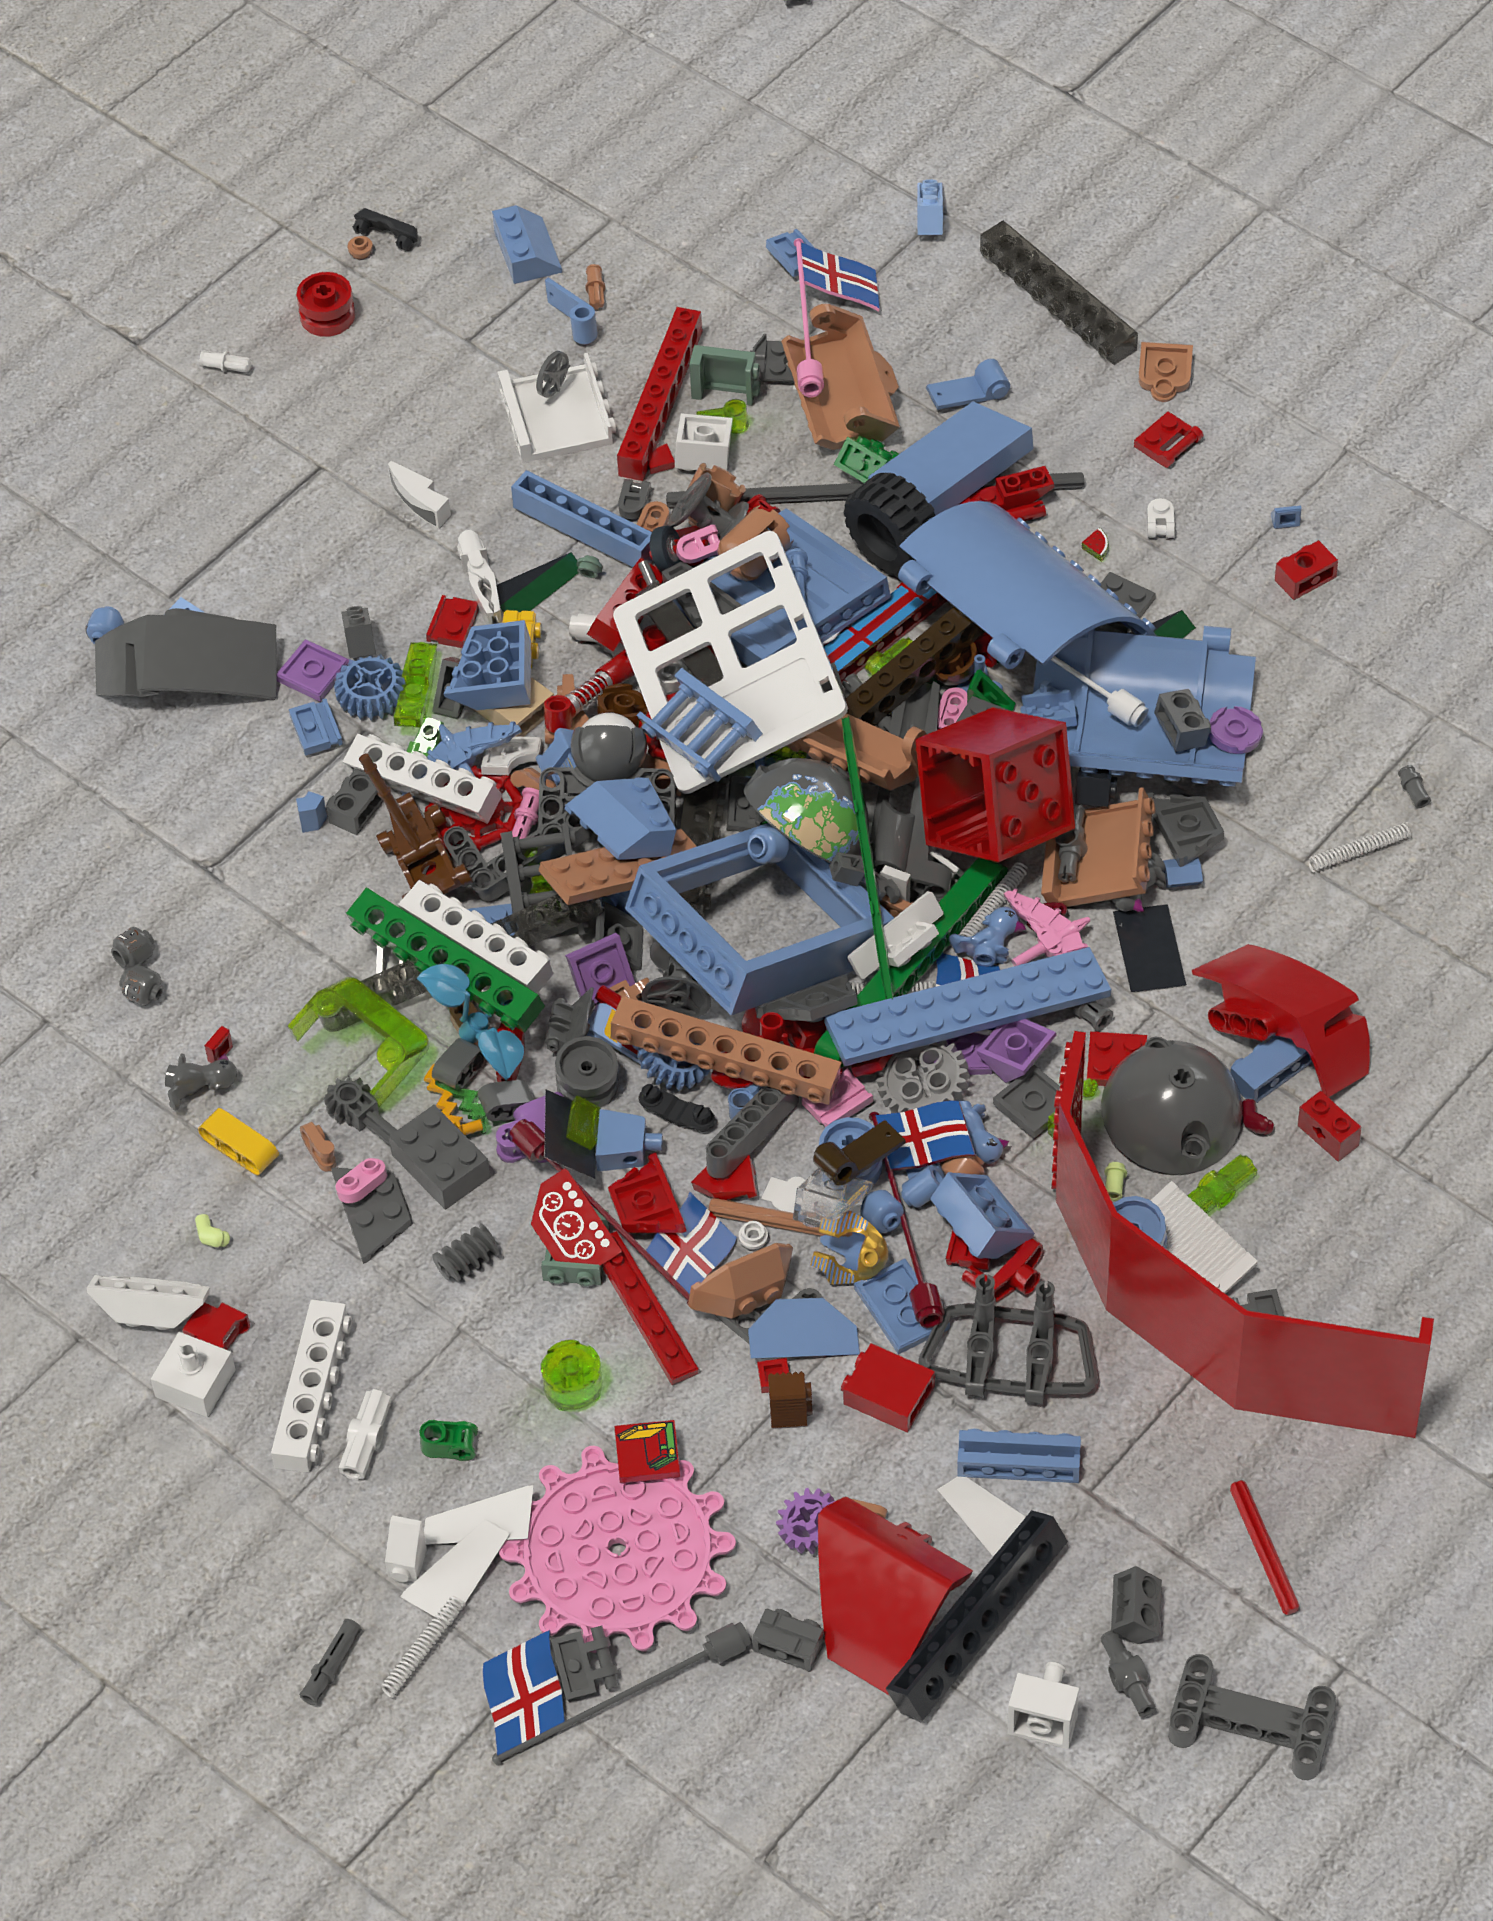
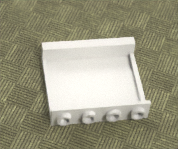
(558, 424)

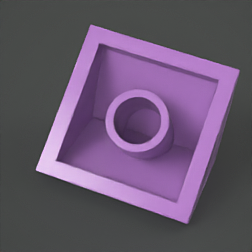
(1015, 1048)

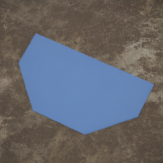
(802, 1330)

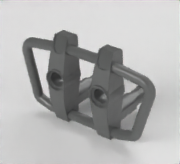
(1040, 1345)

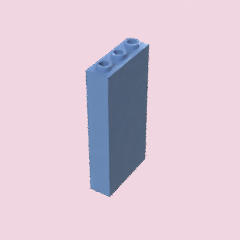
(961, 455)

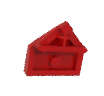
(737, 1184)

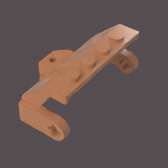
(854, 376)
(880, 755)

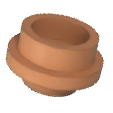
(360, 247)

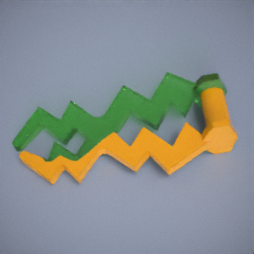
(467, 1105)

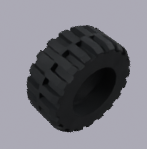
(883, 517)

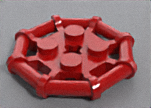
(478, 827)

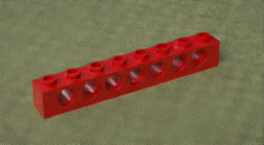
(659, 394)

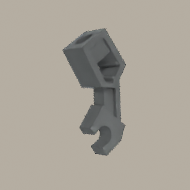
(850, 870)

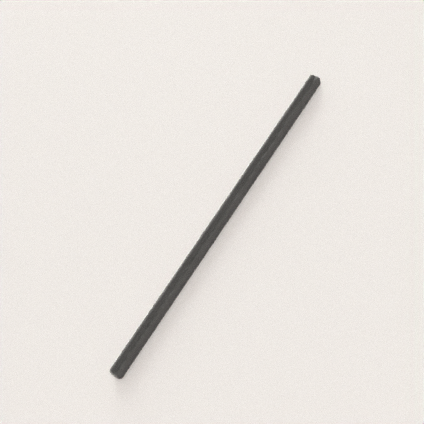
(843, 490)

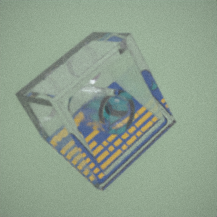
(823, 1199)

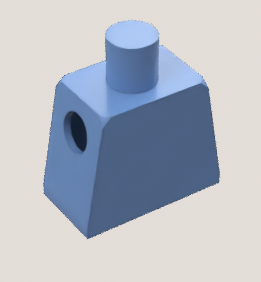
(623, 1141)

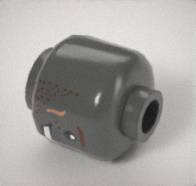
(132, 947)
(141, 984)

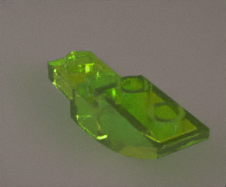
(417, 690)

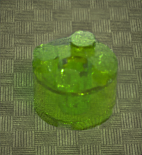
(571, 1375)

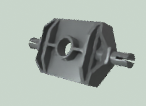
(772, 360)

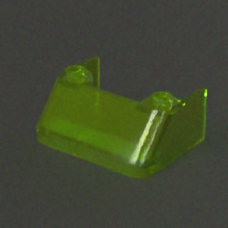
(403, 1043)

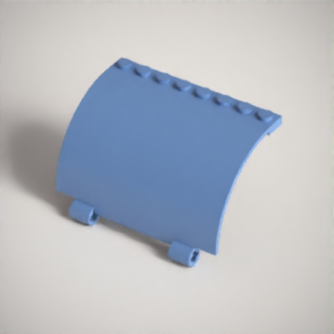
(1010, 582)
(1145, 669)

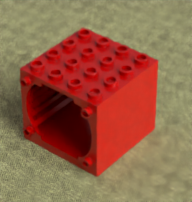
(995, 784)

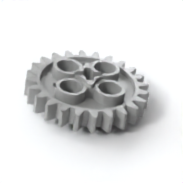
(947, 1070)

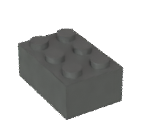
(439, 1157)

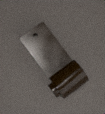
(859, 1155)

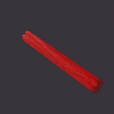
(1264, 1547)

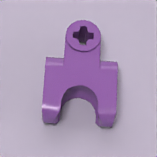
(532, 1111)

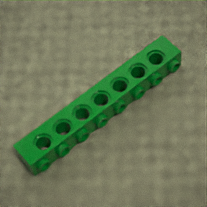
(372, 907)

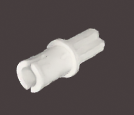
(225, 361)

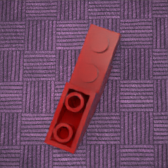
(1016, 489)

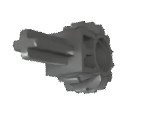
(358, 1112)

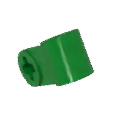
(450, 1439)

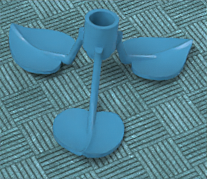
(448, 987)

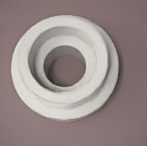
(753, 1228)

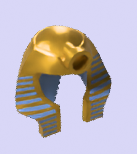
(864, 1250)

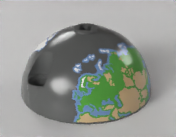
(808, 805)

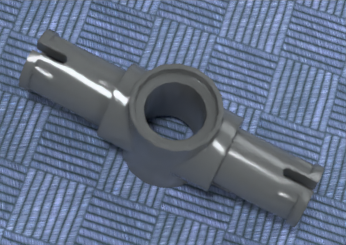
(1072, 847)
(1128, 1673)

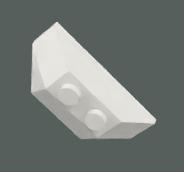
(147, 1300)

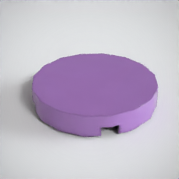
(1235, 730)

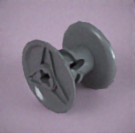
(695, 503)
(676, 988)

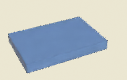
(891, 1307)

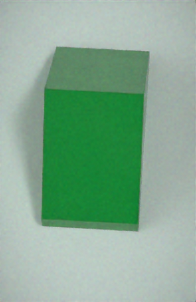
(987, 690)

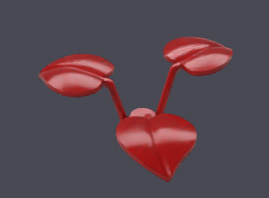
(767, 1027)

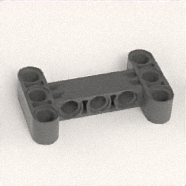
(1252, 1716)

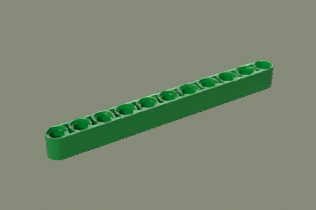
(958, 908)

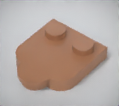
(1165, 369)

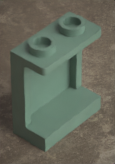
(724, 371)
(568, 1272)

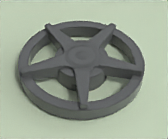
(552, 374)

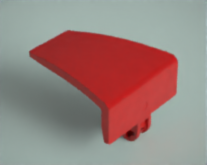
(878, 1589)

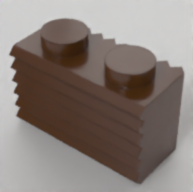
(789, 1399)

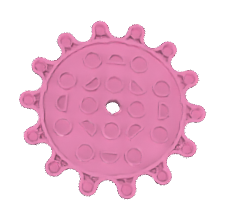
(629, 1593)

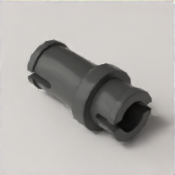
(1413, 784)

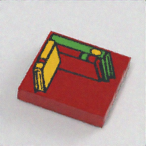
(647, 1451)

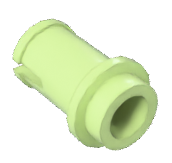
(1115, 1177)

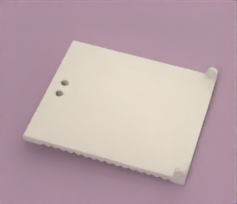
(1201, 1241)

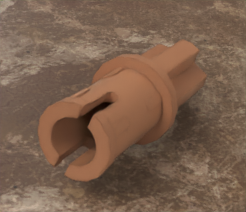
(595, 286)

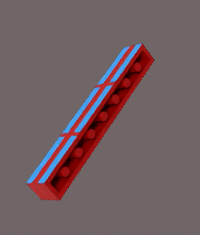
(880, 628)

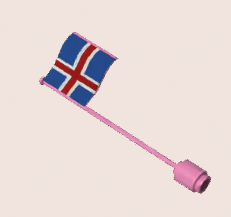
(835, 277)

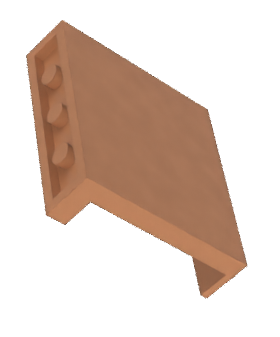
(1114, 859)

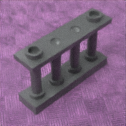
(517, 873)

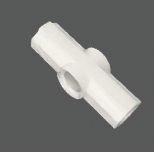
(365, 1434)

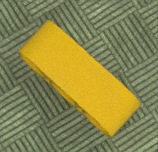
(238, 1141)

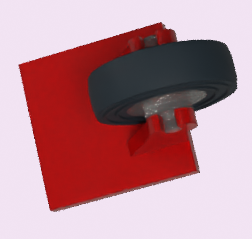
(664, 544)

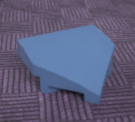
(1050, 704)

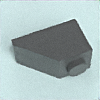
(442, 704)

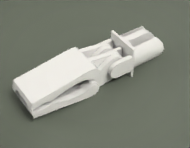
(476, 563)

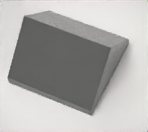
(627, 927)

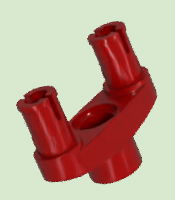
(1015, 1274)

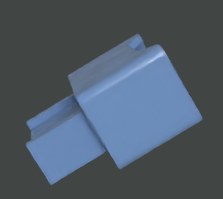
(557, 754)

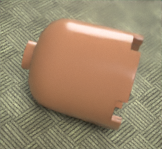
(721, 488)

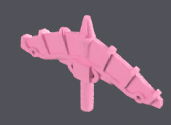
(1054, 932)

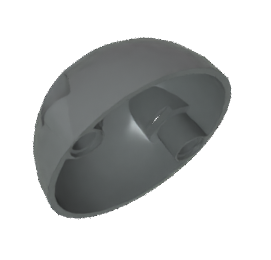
(1168, 1094)

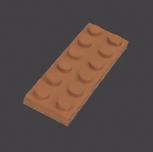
(598, 872)

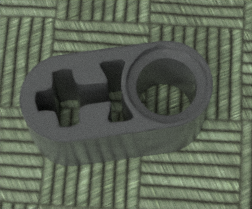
(458, 1064)
(503, 1098)

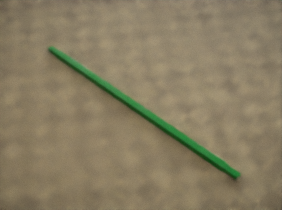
(867, 858)

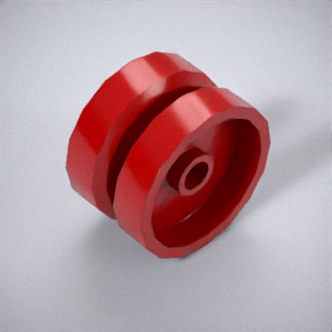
(325, 304)

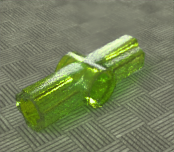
(1220, 1187)

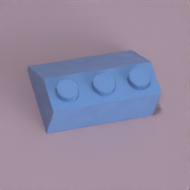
(525, 244)
(980, 1214)

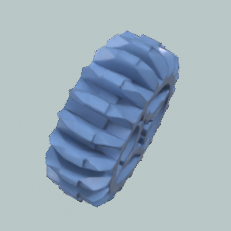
(370, 694)
(667, 1069)

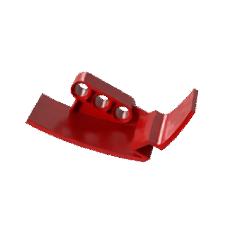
(1289, 999)

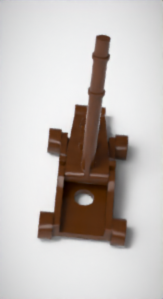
(416, 838)

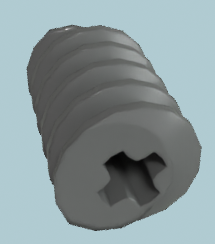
(465, 1252)

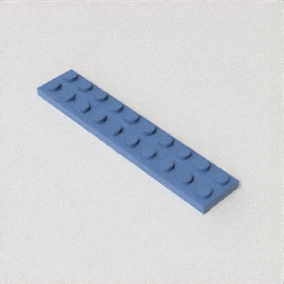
(967, 1006)

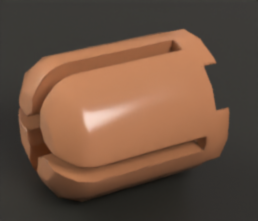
(751, 526)

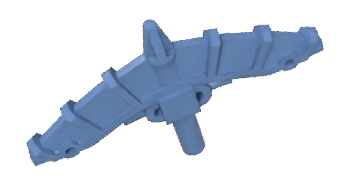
(461, 748)

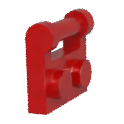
(1164, 433)

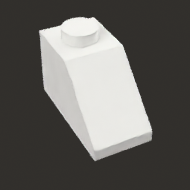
(405, 1549)

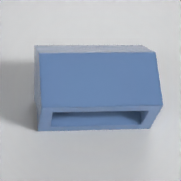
(311, 811)
(1183, 876)

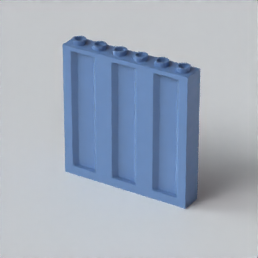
(836, 593)

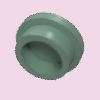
(589, 566)

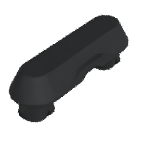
(405, 232)
(675, 1109)

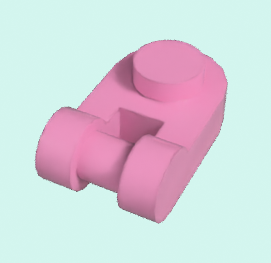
(691, 549)

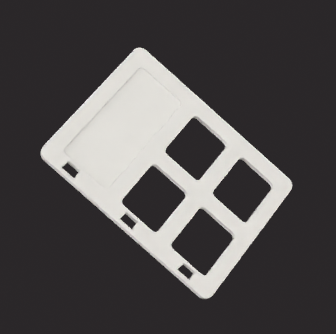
(776, 693)

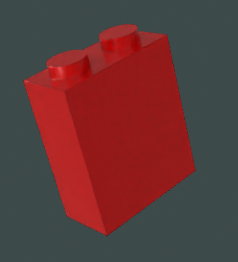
(888, 1387)

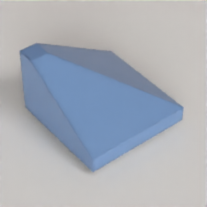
(1286, 517)

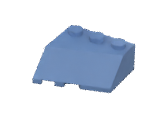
(493, 667)
(626, 818)

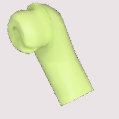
(210, 1235)

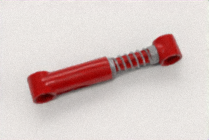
(561, 709)

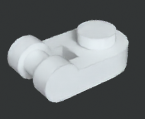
(1160, 518)

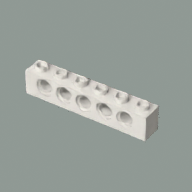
(478, 804)
(425, 898)
(300, 1453)

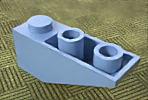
(929, 208)

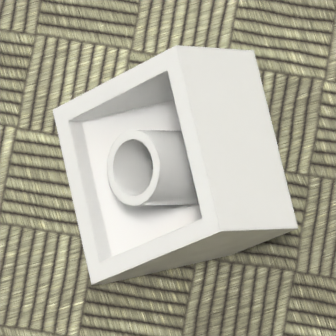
(702, 441)

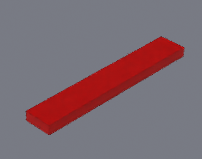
(649, 1315)

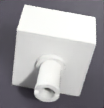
(193, 1374)
(1044, 1707)

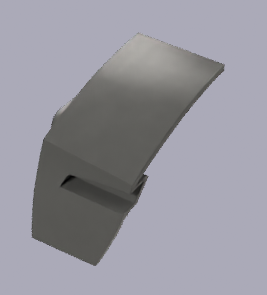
(187, 654)

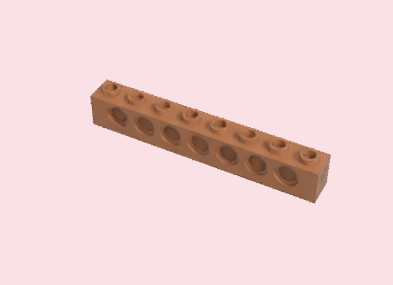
(714, 1039)

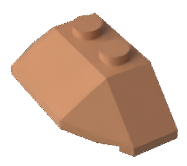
(744, 1283)

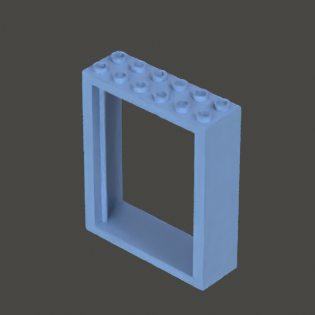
(711, 959)

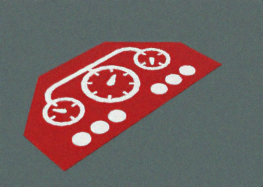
(570, 1224)

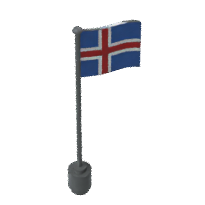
(528, 1695)

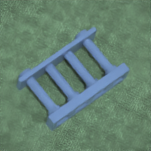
(706, 700)

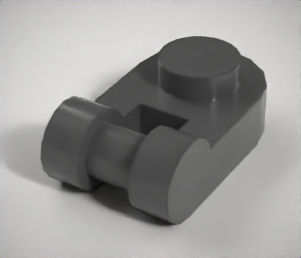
(633, 498)

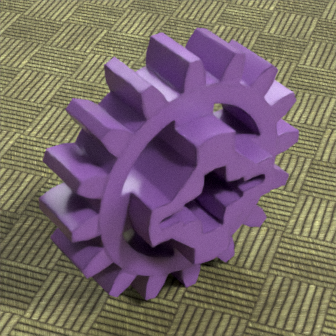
(800, 1519)

